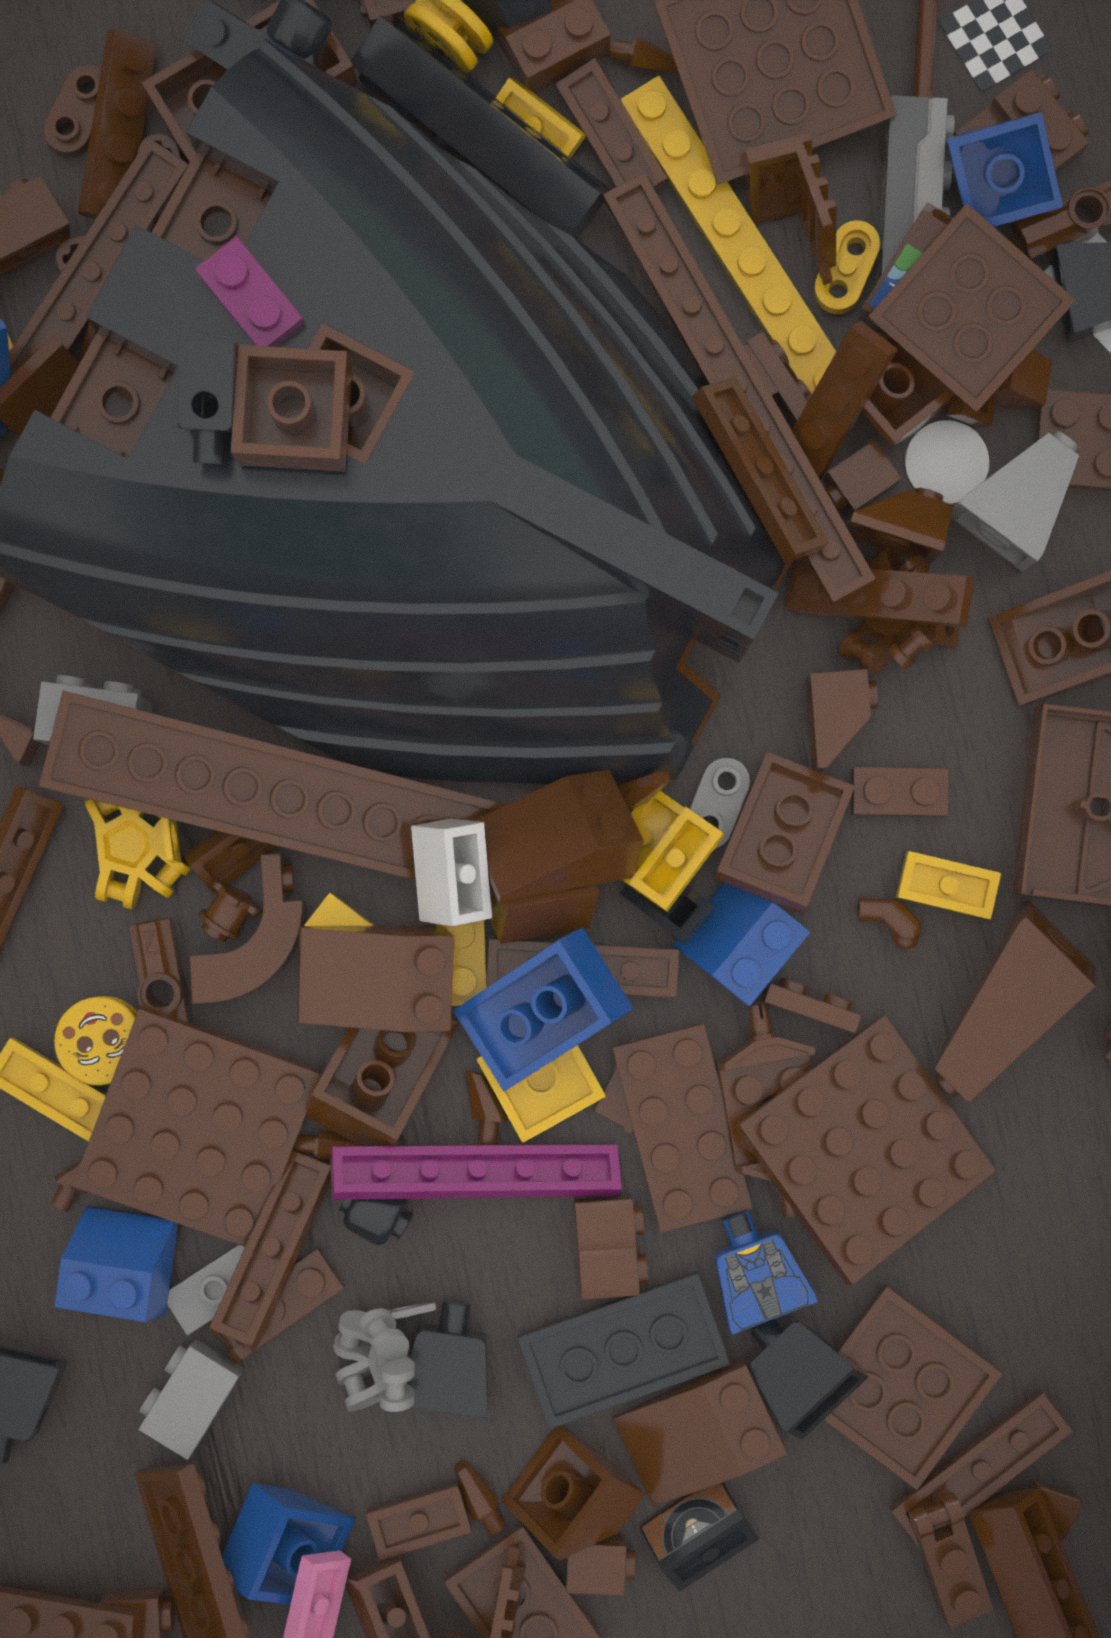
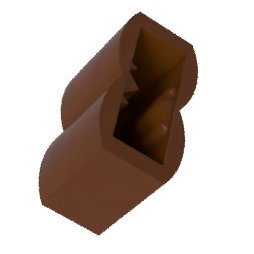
(608, 1247)

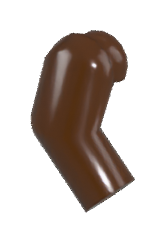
(897, 917)

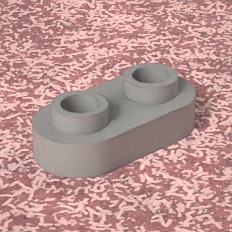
(720, 803)

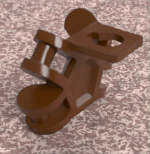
(896, 638)

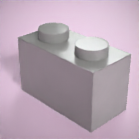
(190, 1398)

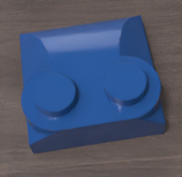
(1006, 170)

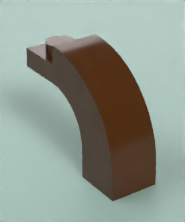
(266, 953)

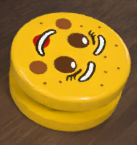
(450, 29)
(93, 1038)

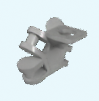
(380, 1351)

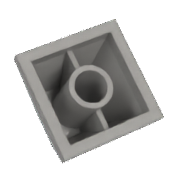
(1021, 501)

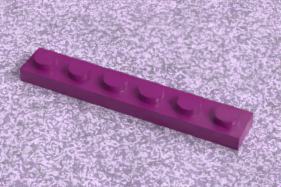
(474, 1171)

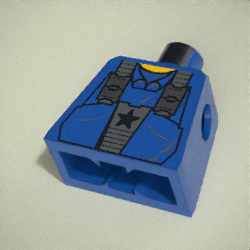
(758, 1275)

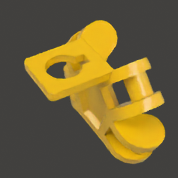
(129, 847)

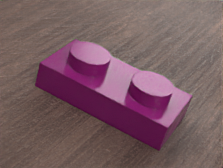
(249, 295)

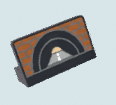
(698, 1534)

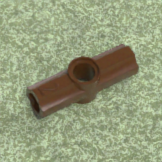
(1042, 232)
(158, 960)

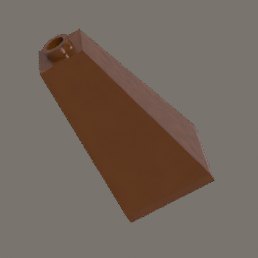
(1017, 1000)

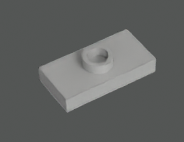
(199, 1295)

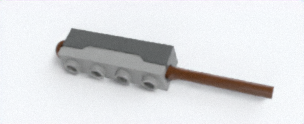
(914, 147)

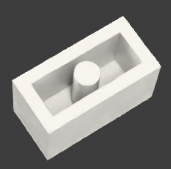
(451, 872)

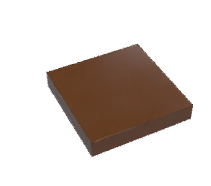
(37, 385)

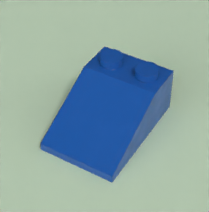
(543, 1009)

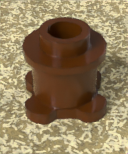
(227, 912)

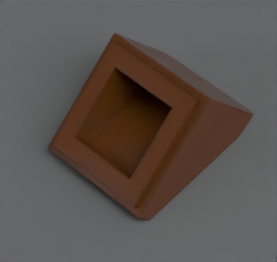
(18, 740)
(1061, 1504)

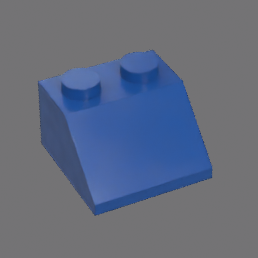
(743, 942)
(118, 1265)
(273, 1536)

